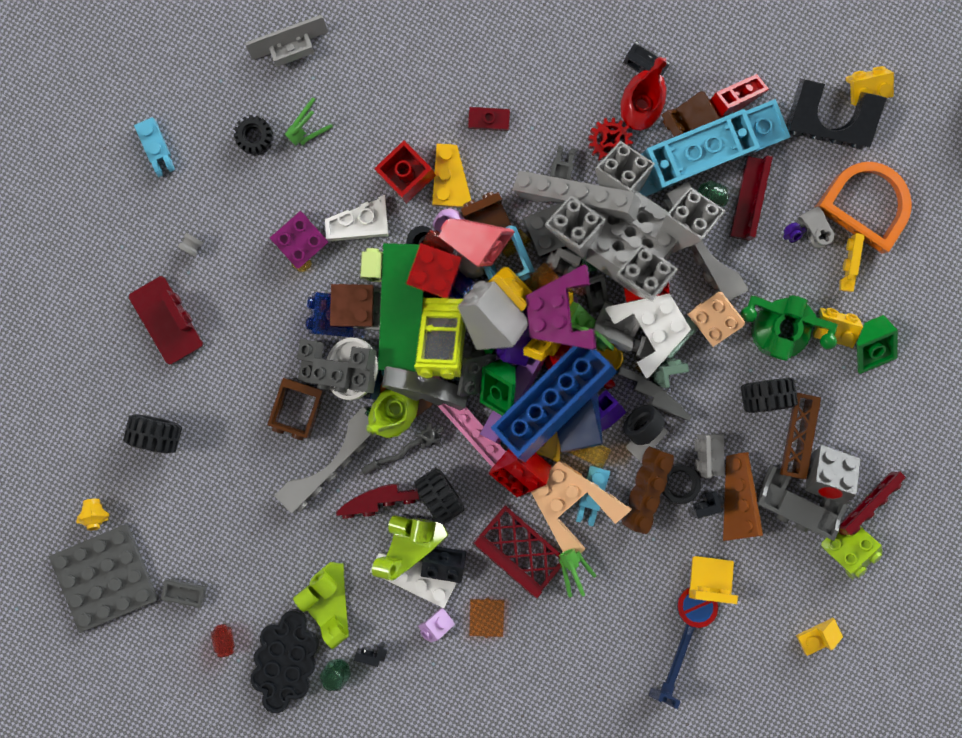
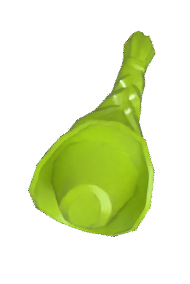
(391, 414)

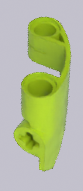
(410, 544)
(327, 603)

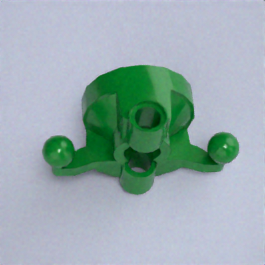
(767, 326)

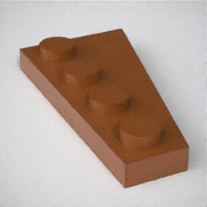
(740, 500)

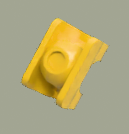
(512, 286)

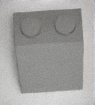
(492, 317)

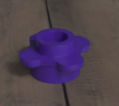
(793, 232)

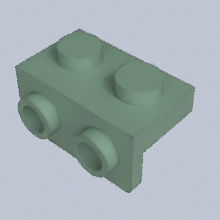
(668, 367)

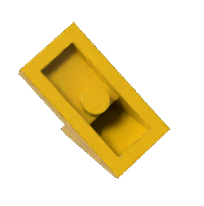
(820, 636)

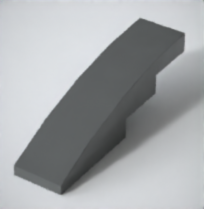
(418, 387)
(659, 398)

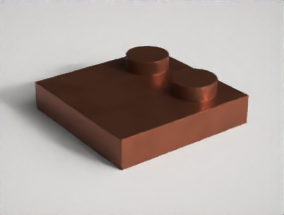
(351, 305)

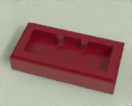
(489, 118)

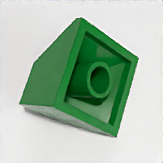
(876, 344)
(498, 386)

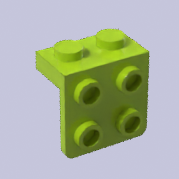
(854, 552)

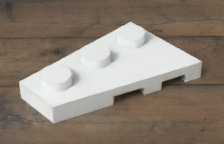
(360, 223)

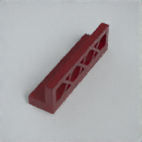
(750, 198)

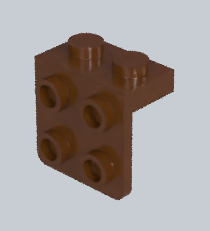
(690, 115)
(487, 210)

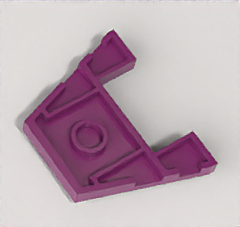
(550, 311)

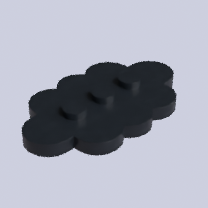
(284, 661)

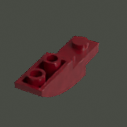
(370, 501)

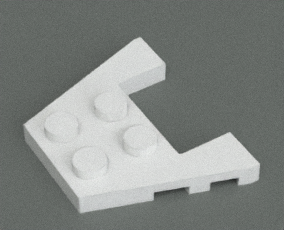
(659, 321)

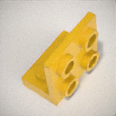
(712, 580)

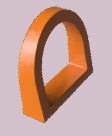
(886, 242)

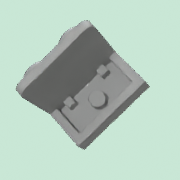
(621, 333)

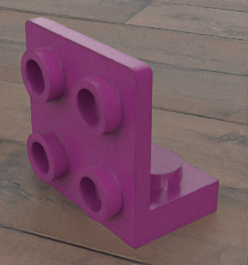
(299, 239)

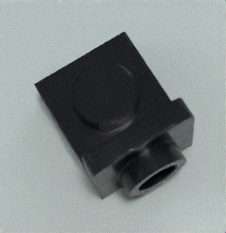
(369, 657)

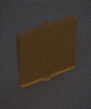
(486, 617)

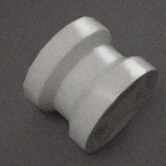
(190, 244)

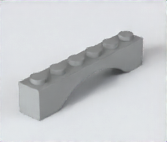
(607, 200)
(721, 277)
(297, 491)

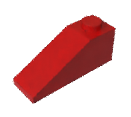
(738, 95)

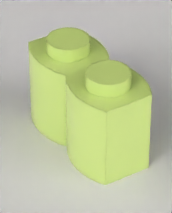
(371, 265)

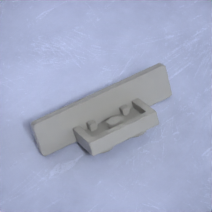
(289, 42)

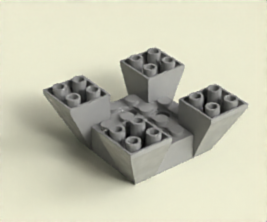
(638, 249)

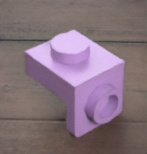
(436, 626)

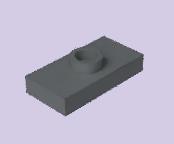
(183, 593)

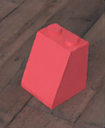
(476, 240)

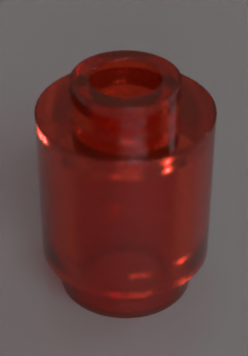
(222, 640)

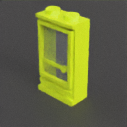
(440, 339)

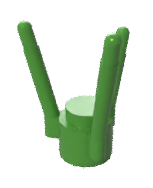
(296, 133)
(569, 560)

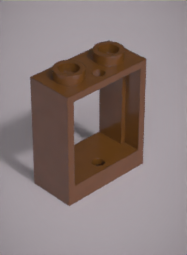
(303, 388)

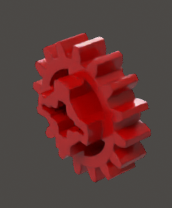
(605, 133)

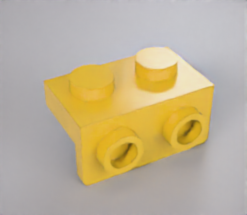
(878, 82)
(848, 326)

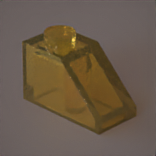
(595, 455)

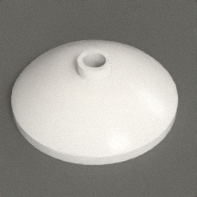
(341, 353)

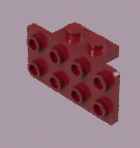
(166, 320)

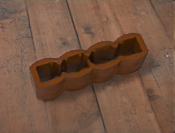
(645, 495)

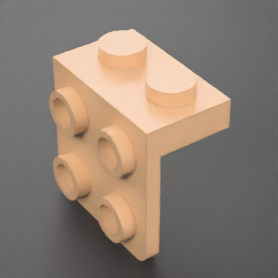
(716, 318)

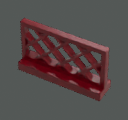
(506, 564)

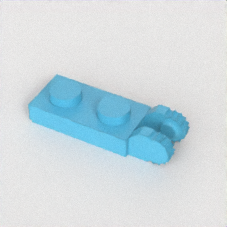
(154, 145)
(599, 477)

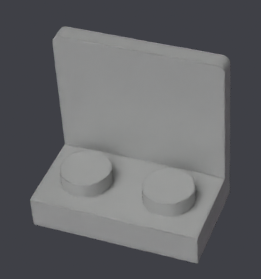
(710, 455)

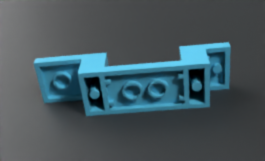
(714, 145)

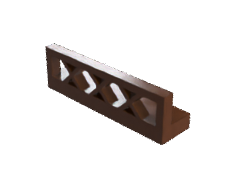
(805, 436)

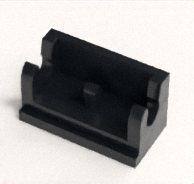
(641, 59)

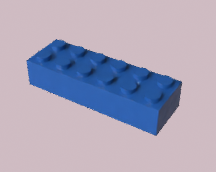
(553, 401)

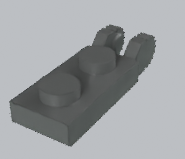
(560, 168)

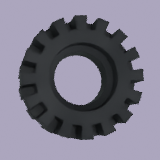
(245, 126)

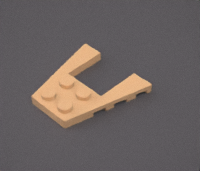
(564, 489)

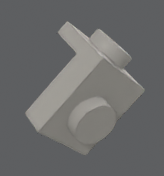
(563, 257)
(642, 348)

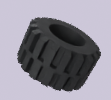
(769, 395)
(152, 433)
(439, 496)

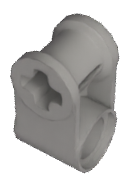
(816, 226)

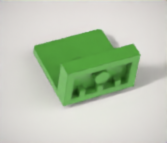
(582, 320)

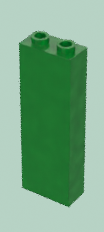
(399, 309)

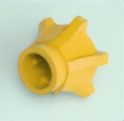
(92, 514)

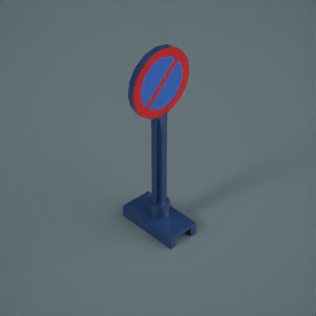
(695, 614)

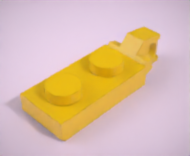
(852, 263)

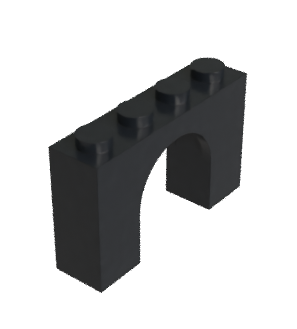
(857, 131)

